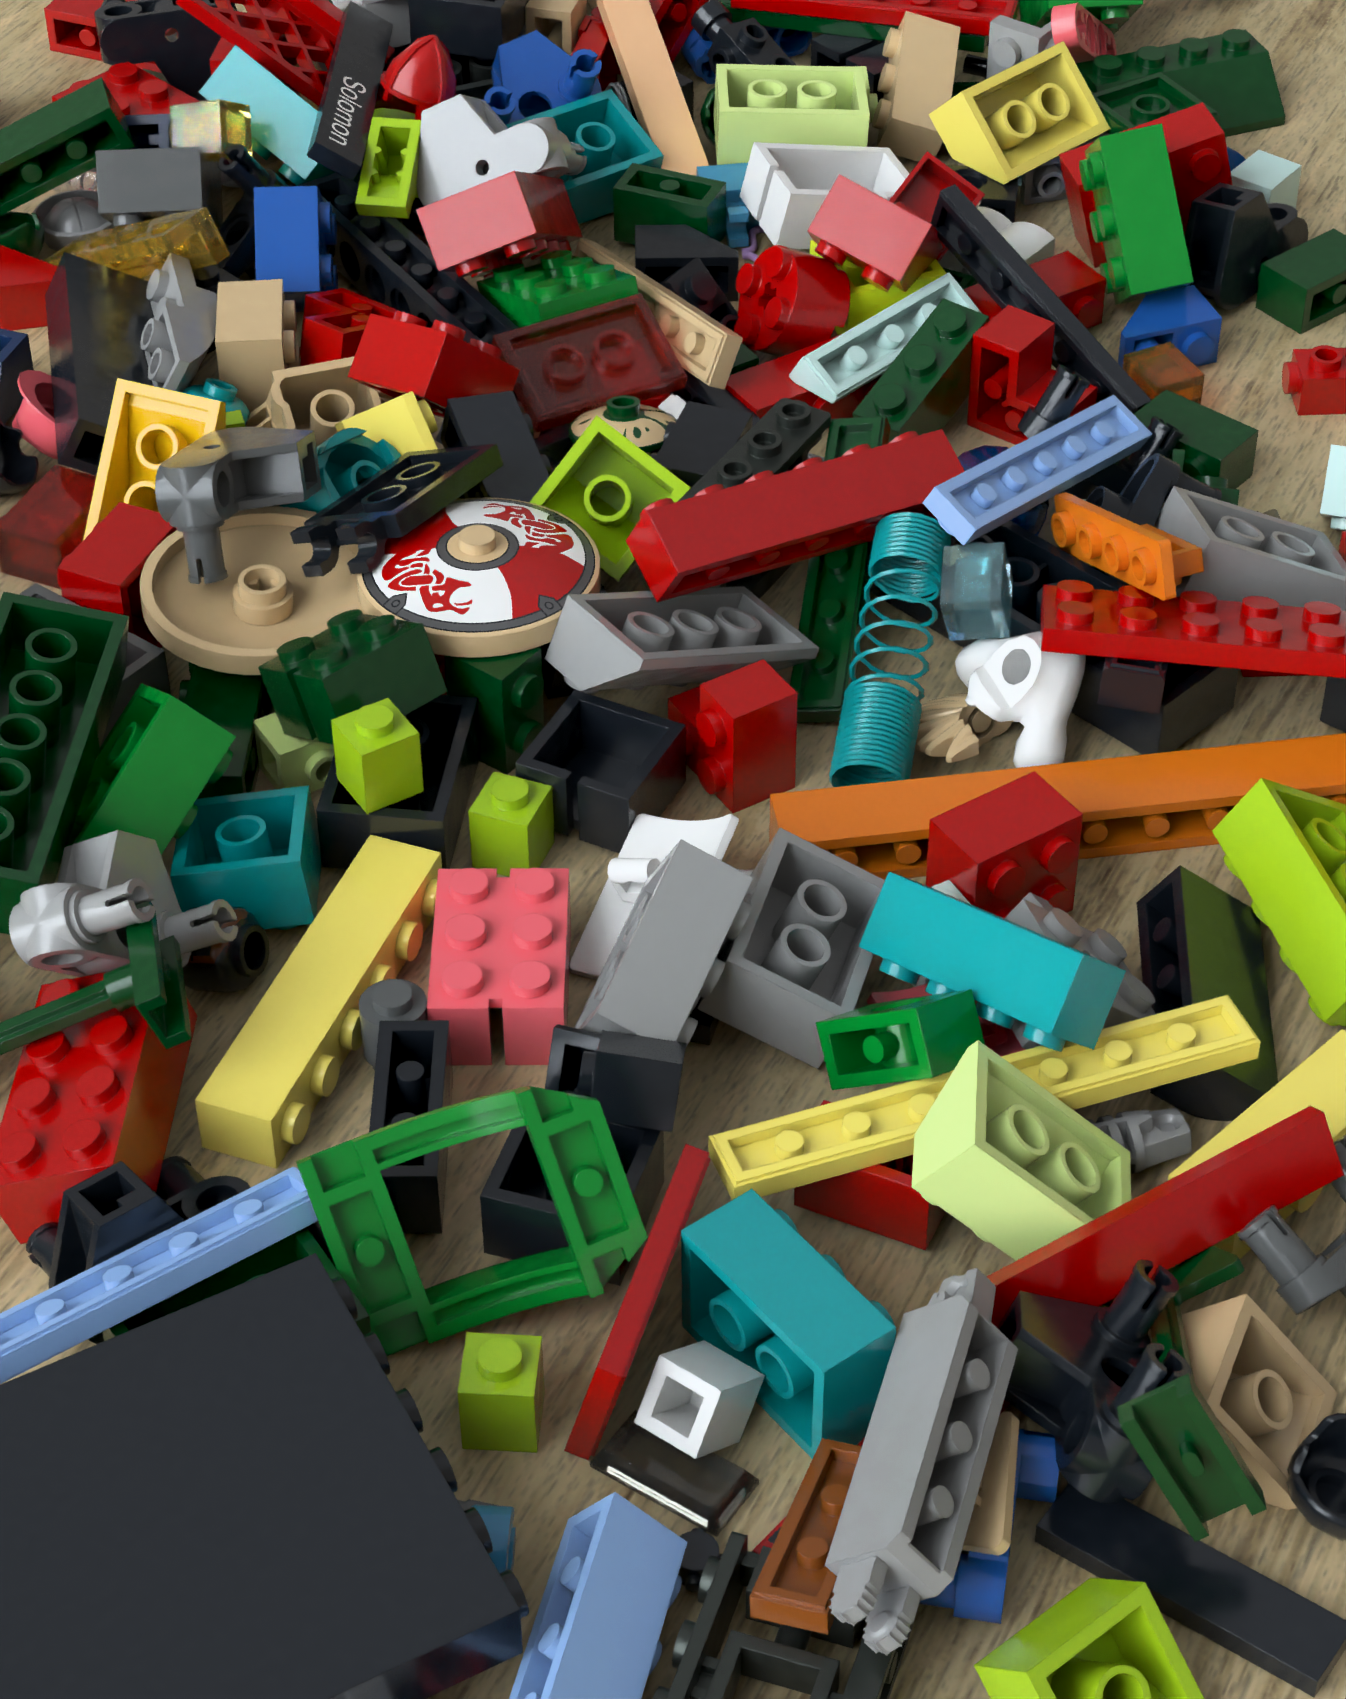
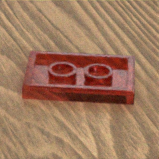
(589, 357)

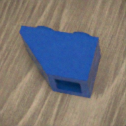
(1174, 317)

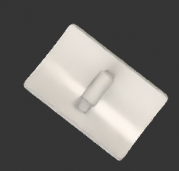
(643, 851)

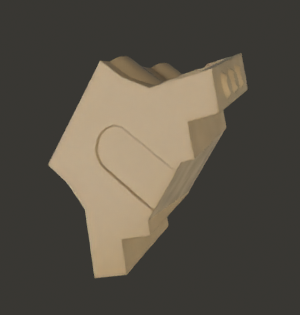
(314, 399)

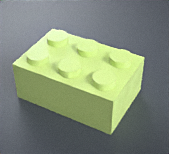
(787, 107)

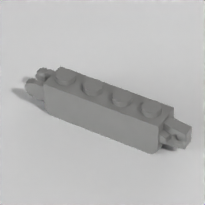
(921, 1461)

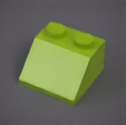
(605, 488)
(1092, 1645)

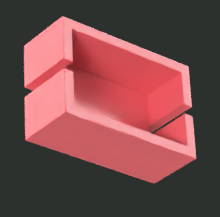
(504, 949)

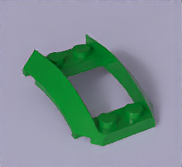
(374, 1255)

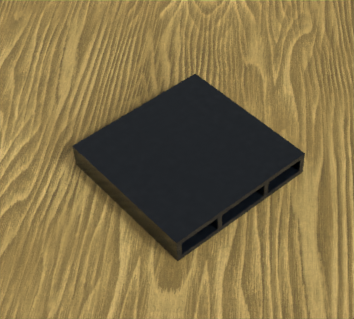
(238, 1515)

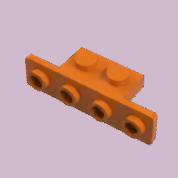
(1122, 548)

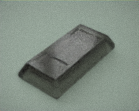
(698, 1490)

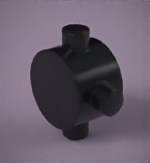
(698, 1549)

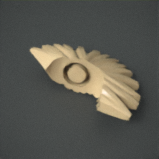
(955, 729)

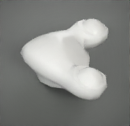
(1024, 685)

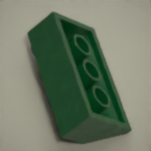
(1221, 70)

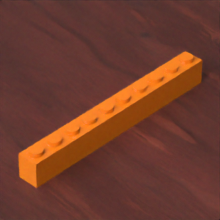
(1124, 800)

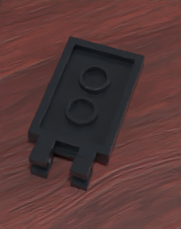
(392, 504)

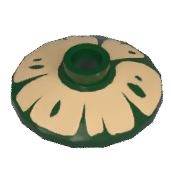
(637, 422)

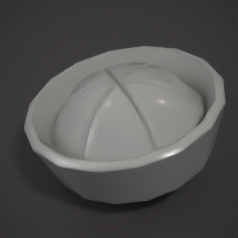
(70, 216)

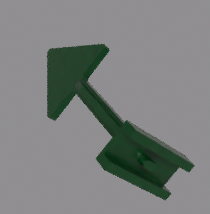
(149, 982)
(1176, 1426)

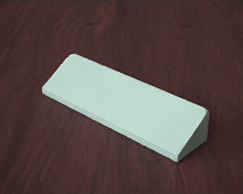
(874, 344)

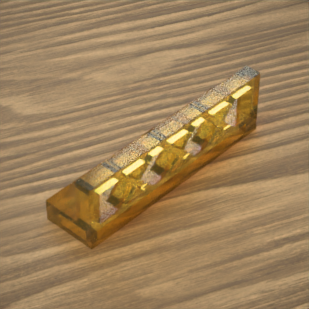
(146, 244)

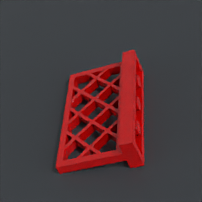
(307, 25)

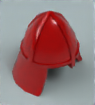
(418, 78)

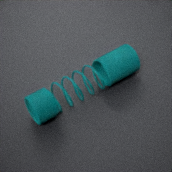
(879, 717)

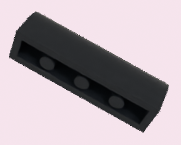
(1196, 949)

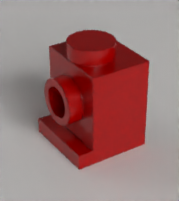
(1316, 380)

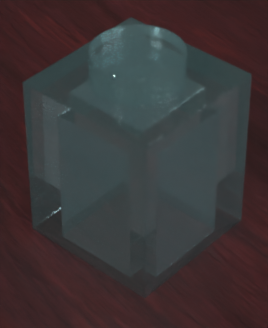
(976, 591)

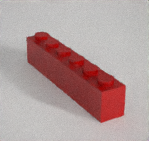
(786, 515)

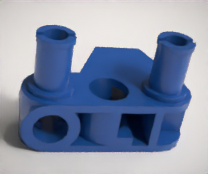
(539, 76)

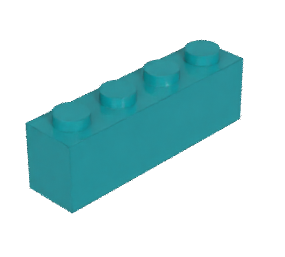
(1007, 966)

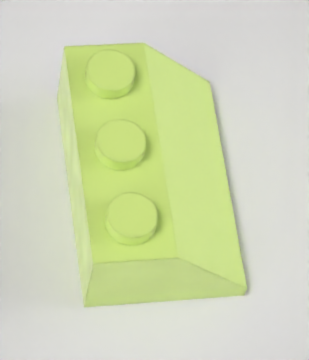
(1014, 1157)

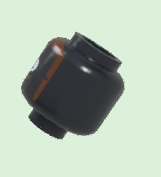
(231, 964)

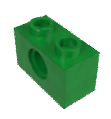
(899, 1039)

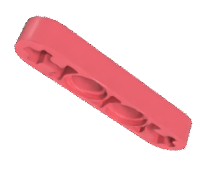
(1081, 32)

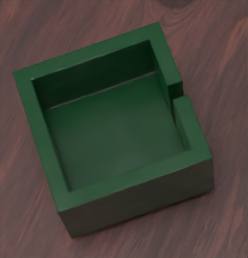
(350, 667)

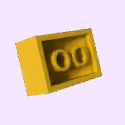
(141, 433)

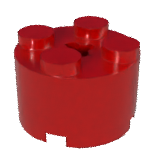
(790, 300)

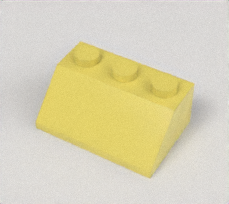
(1021, 116)

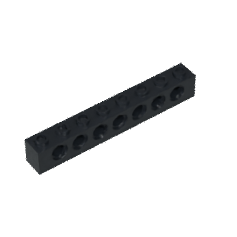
(399, 269)

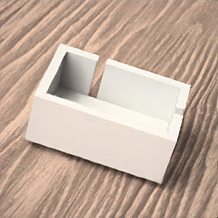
(791, 181)

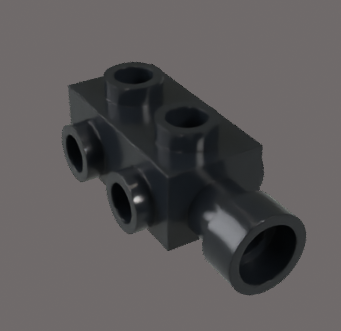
(736, 42)

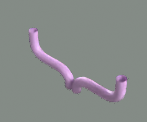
(748, 253)

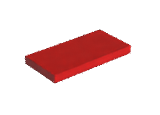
(638, 1303)

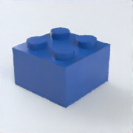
(294, 239)

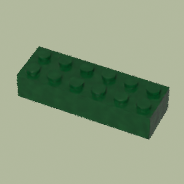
(55, 703)

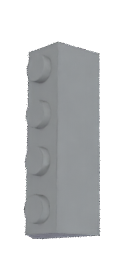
(683, 640)

